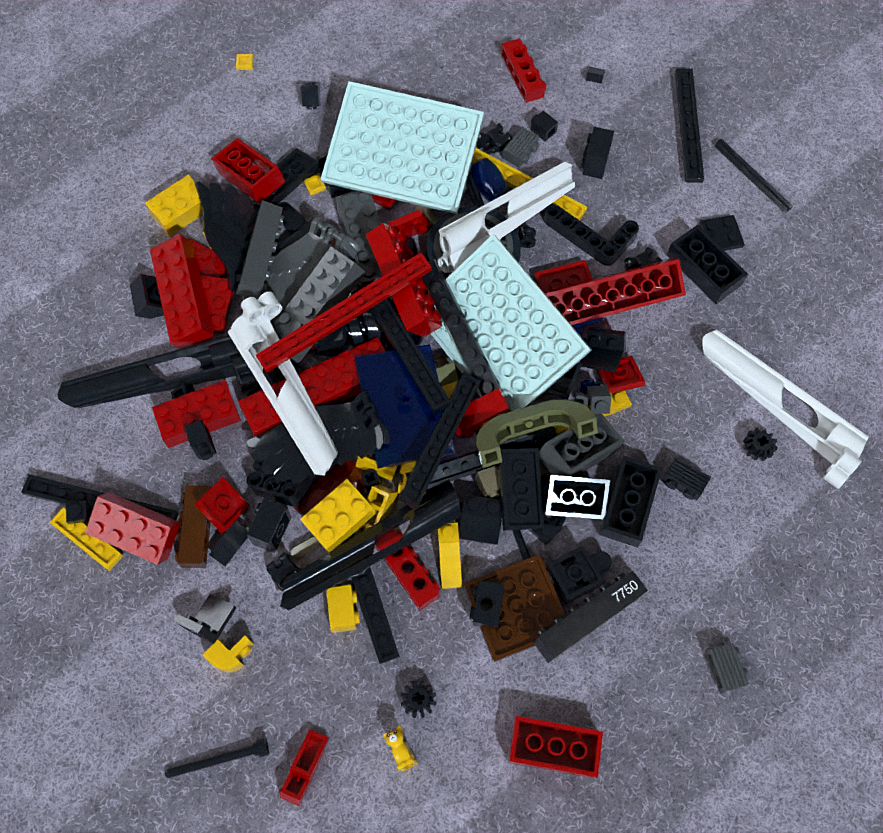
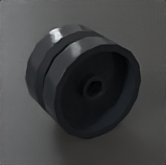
(362, 327)

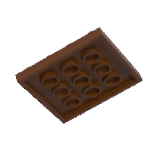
(526, 606)

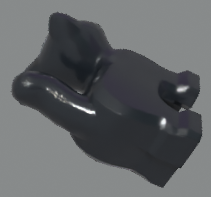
(495, 139)
(641, 260)
(282, 572)

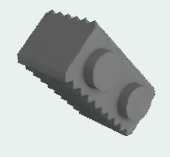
(520, 147)
(727, 667)

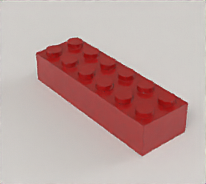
(181, 292)
(412, 301)

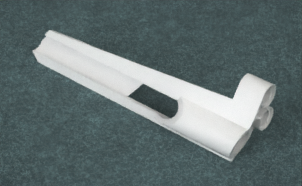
(468, 233)
(253, 334)
(832, 438)

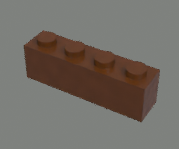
(194, 530)

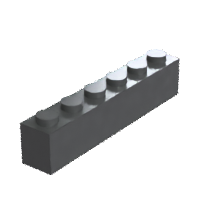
(259, 251)

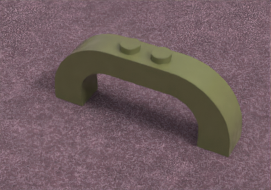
(530, 419)

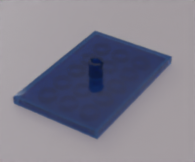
(406, 423)

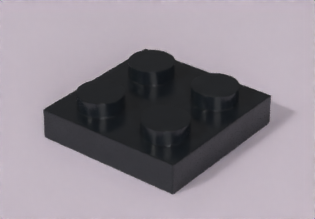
(724, 232)

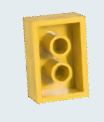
(176, 206)
(338, 516)

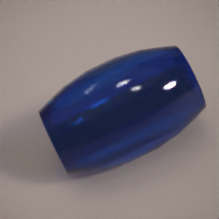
(489, 179)

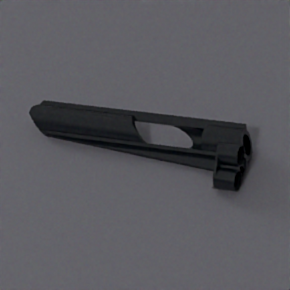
(218, 361)
(434, 511)

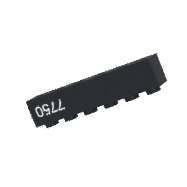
(589, 616)

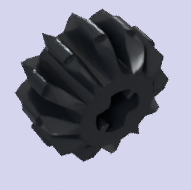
(762, 451)
(423, 693)

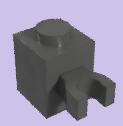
(597, 399)

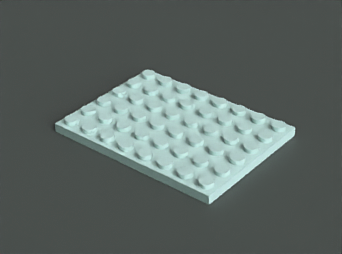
(402, 147)
(514, 324)

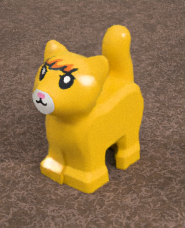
(401, 750)

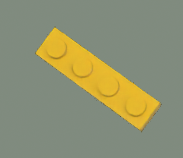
(97, 549)

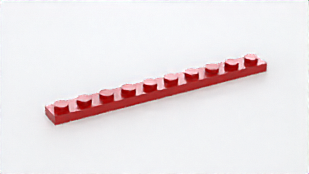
(343, 312)

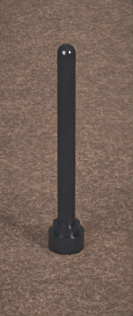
(259, 748)

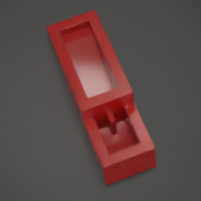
(303, 768)

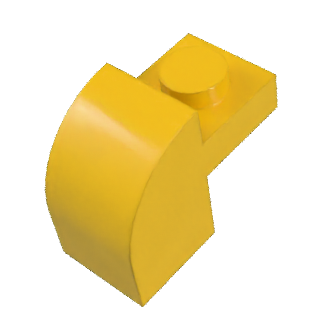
(226, 659)

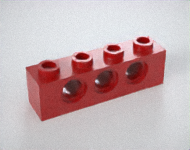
(523, 70)
(420, 597)

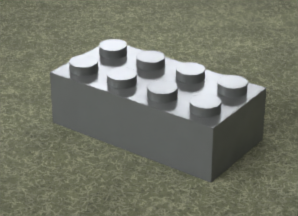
(573, 456)

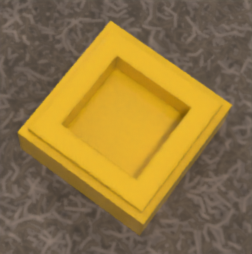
(244, 62)
(314, 184)

